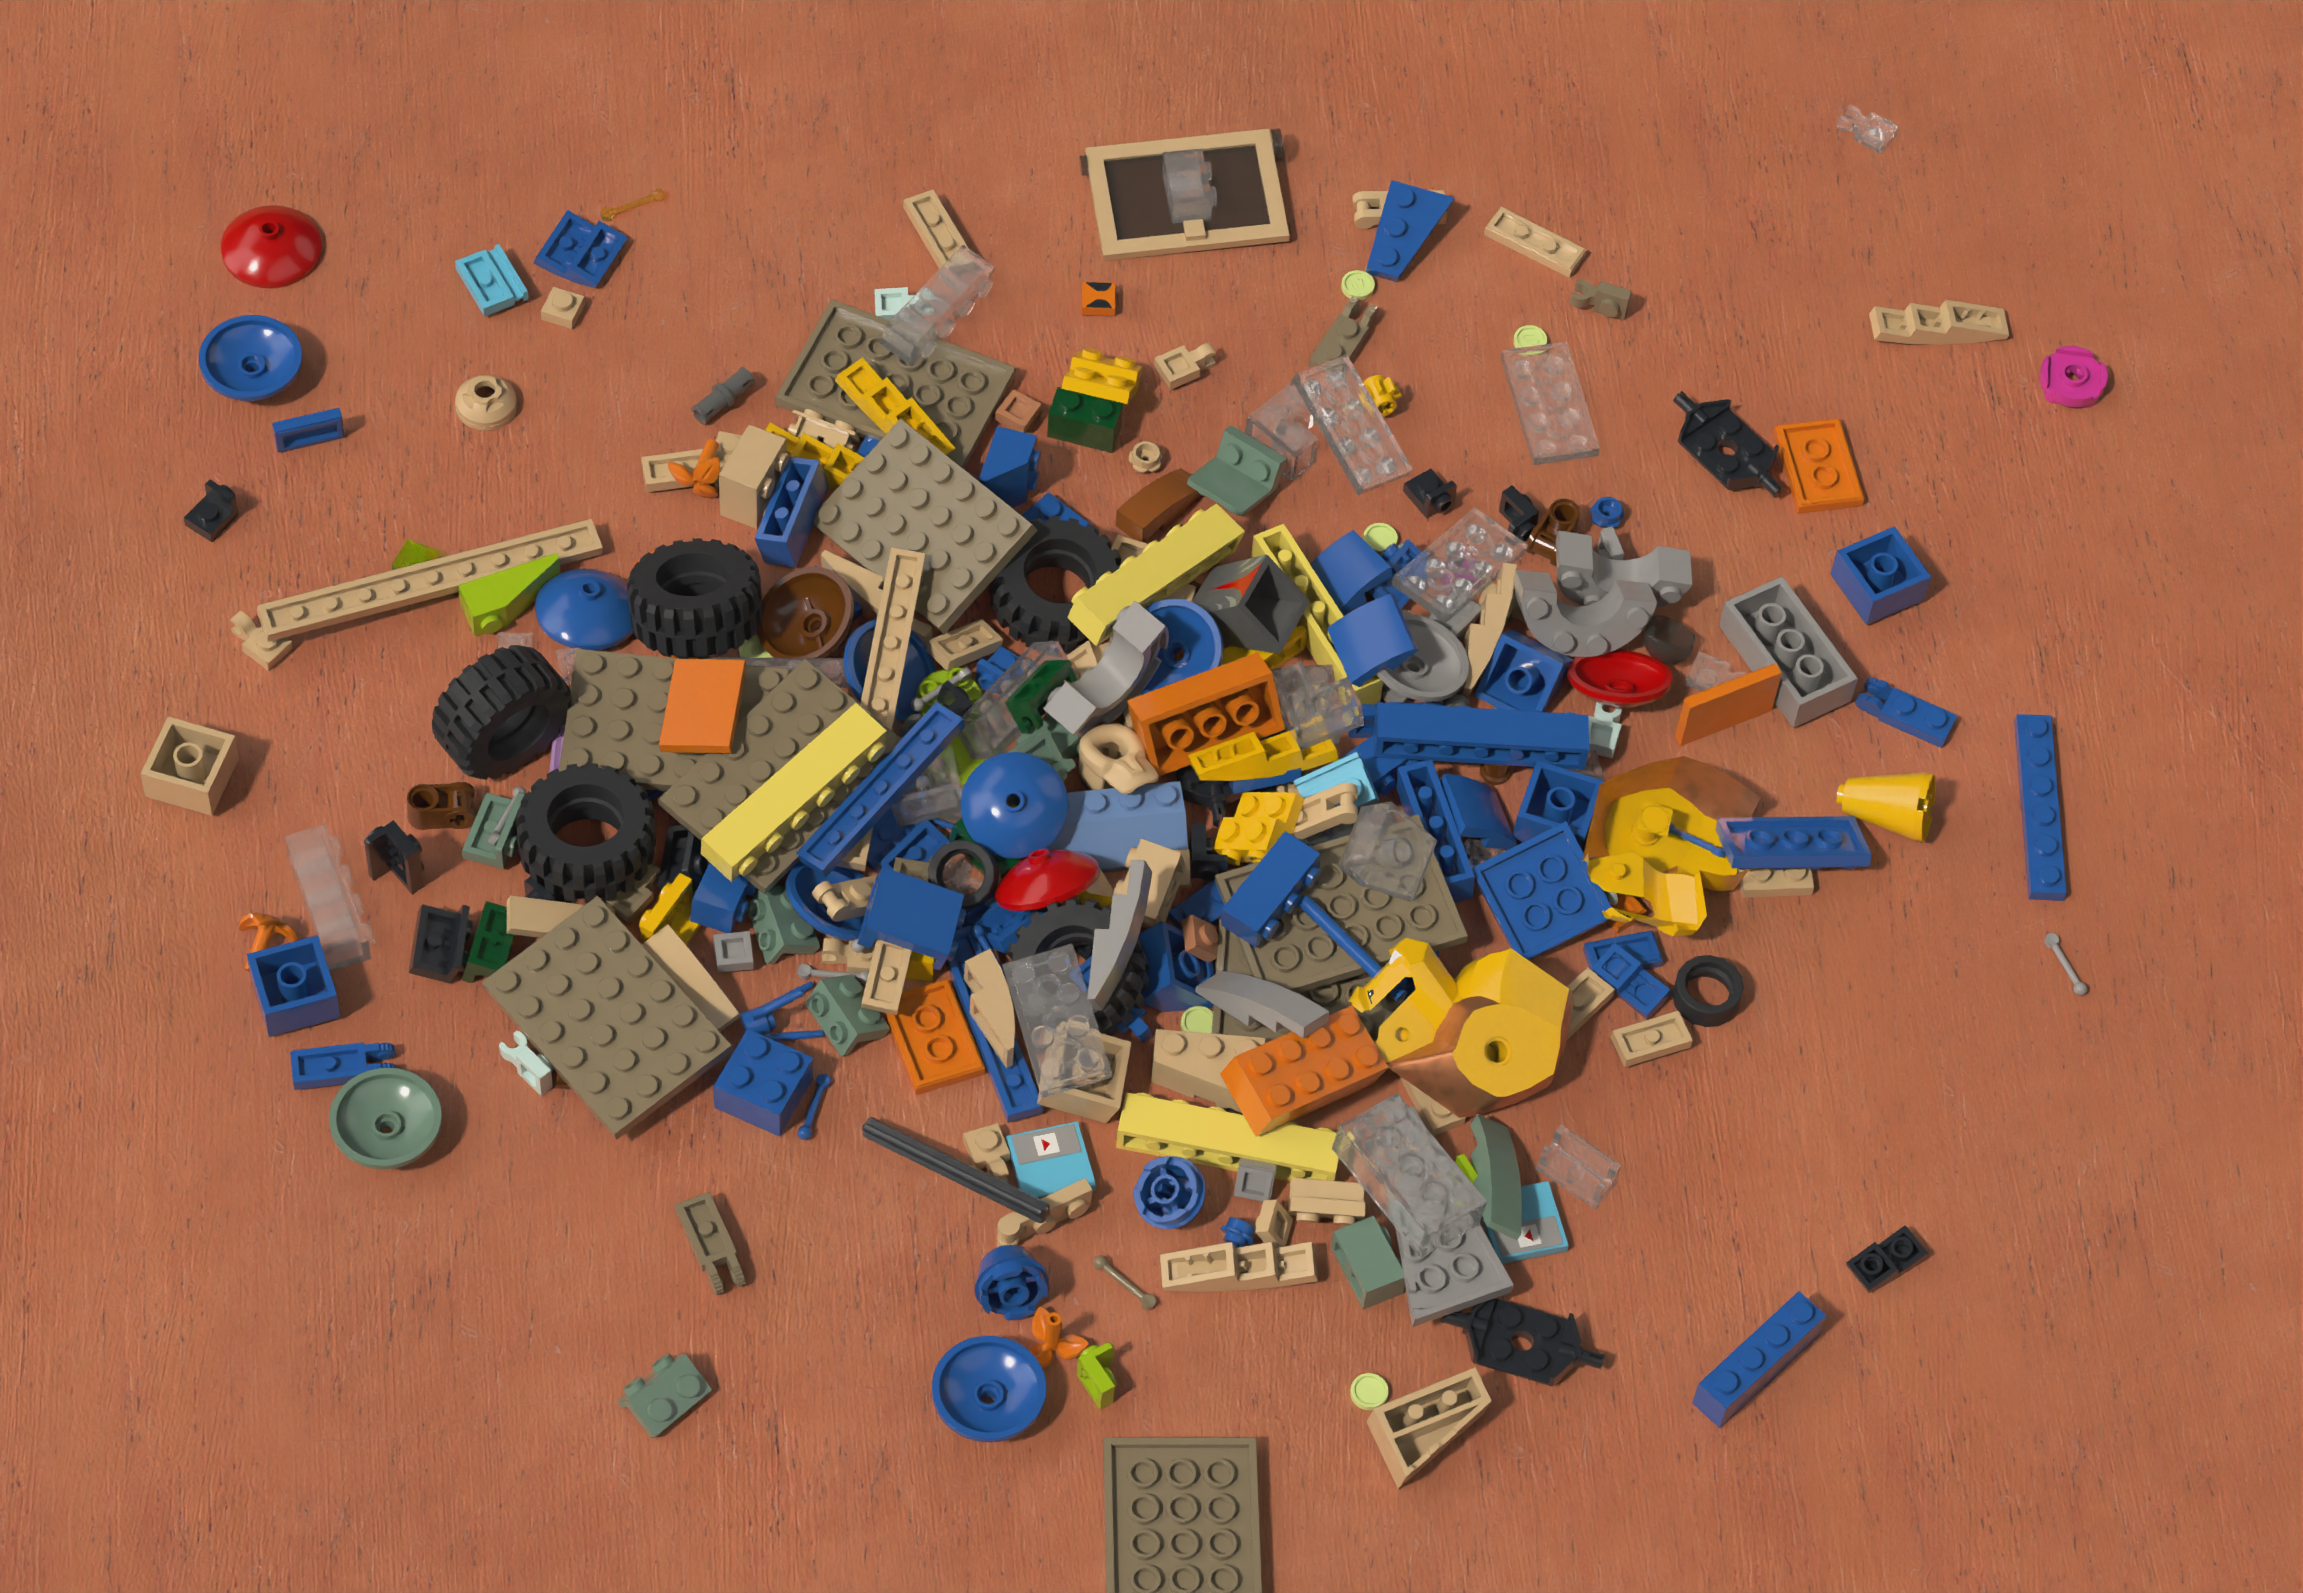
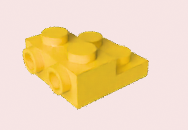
(1103, 376)
(1257, 825)

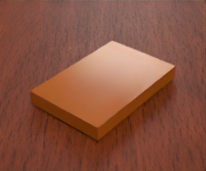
(1818, 465)
(1728, 704)
(703, 706)
(934, 1038)

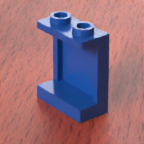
(913, 916)

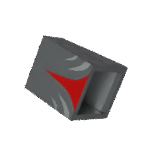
(1252, 603)

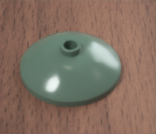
(382, 1101)

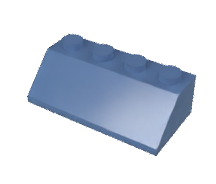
(1111, 822)

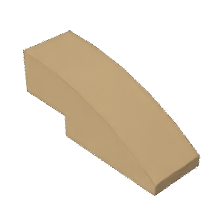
(691, 977)
(991, 1003)

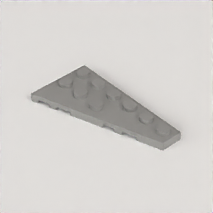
(1452, 1275)

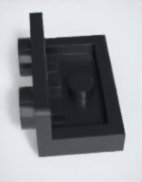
(394, 851)
(682, 856)
(440, 943)

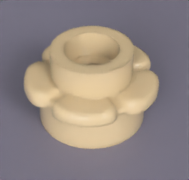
(1148, 451)

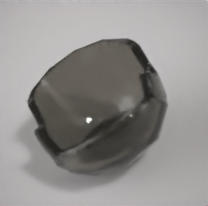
(1668, 640)

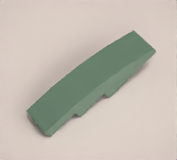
(1497, 1176)

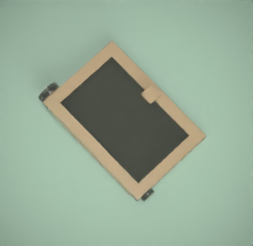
(1134, 205)

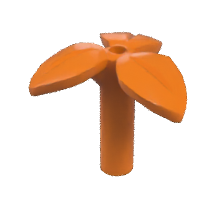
(704, 473)
(267, 927)
(1047, 1328)

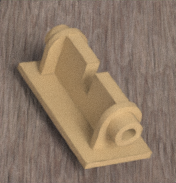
(814, 426)

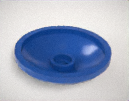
(246, 346)
(585, 609)
(1191, 631)
(916, 668)
(1017, 830)
(799, 889)
(988, 1369)

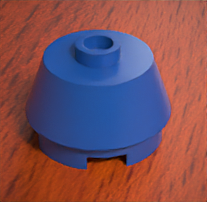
(1169, 1192)
(1010, 1282)

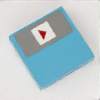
(1049, 1159)
(1540, 1231)

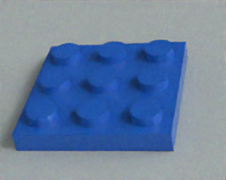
(1542, 892)

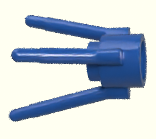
(762, 1020)

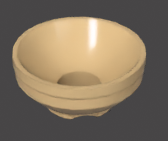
(487, 412)

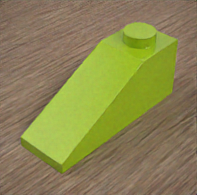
(504, 595)

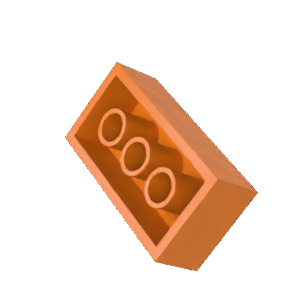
(1206, 711)
(1302, 1075)

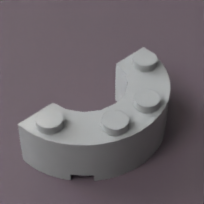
(1589, 576)
(1583, 629)
(1119, 676)

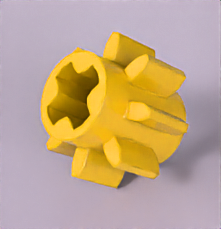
(1383, 393)

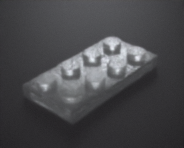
(1550, 403)
(1352, 424)
(1459, 565)
(1057, 1020)

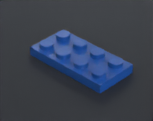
(1793, 842)

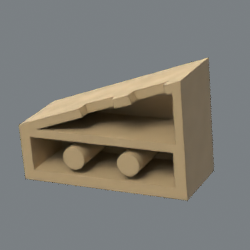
(1194, 1061)
(1426, 1421)

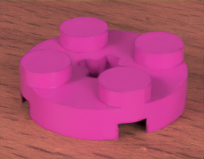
(2068, 392)

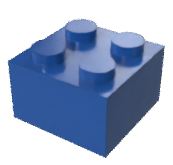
(1880, 575)
(1557, 797)
(293, 985)
(763, 1082)

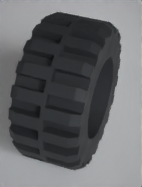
(1053, 545)
(695, 598)
(501, 712)
(581, 795)
(1076, 926)

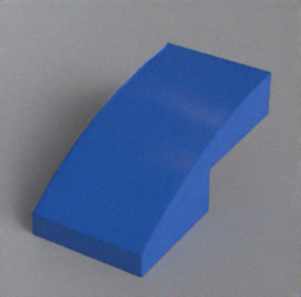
(1631, 981)

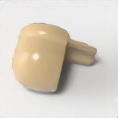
(1114, 759)

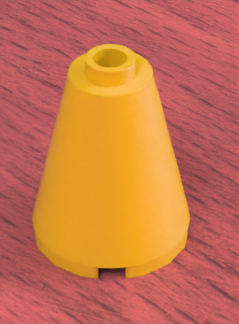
(1891, 802)

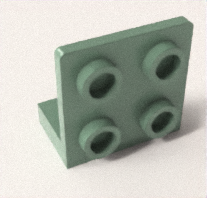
(1240, 473)

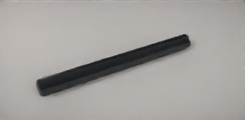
(956, 1170)

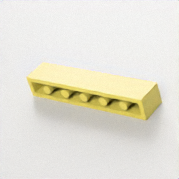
(1156, 572)
(1321, 609)
(793, 793)
(1222, 1138)

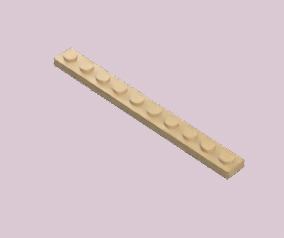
(421, 580)
(889, 656)

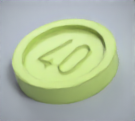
(1358, 284)
(1529, 336)
(1380, 536)
(753, 649)
(1197, 1020)
(1369, 1391)

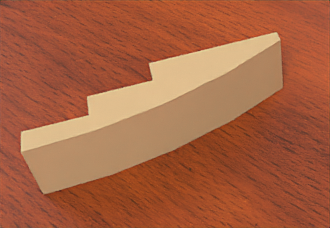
(1948, 324)
(867, 590)
(1483, 637)
(1238, 1269)

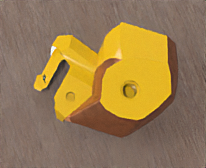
(1636, 856)
(1471, 1038)

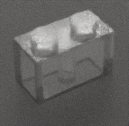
(1187, 185)

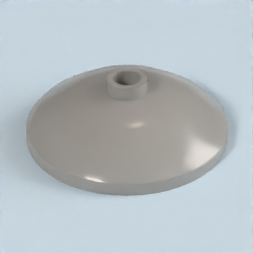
(1435, 669)

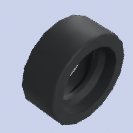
(990, 867)
(1714, 968)

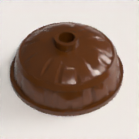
(799, 606)

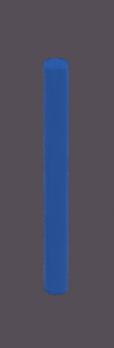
(1346, 942)

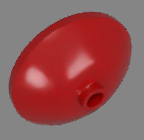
(271, 246)
(1620, 678)
(1046, 878)

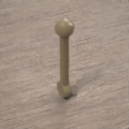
(1148, 1301)

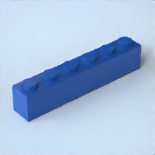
(1480, 735)

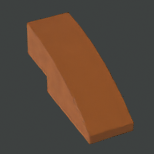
(1156, 505)

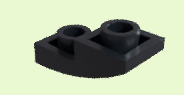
(1888, 1260)

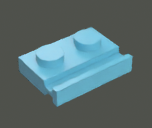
(491, 280)
(1345, 770)

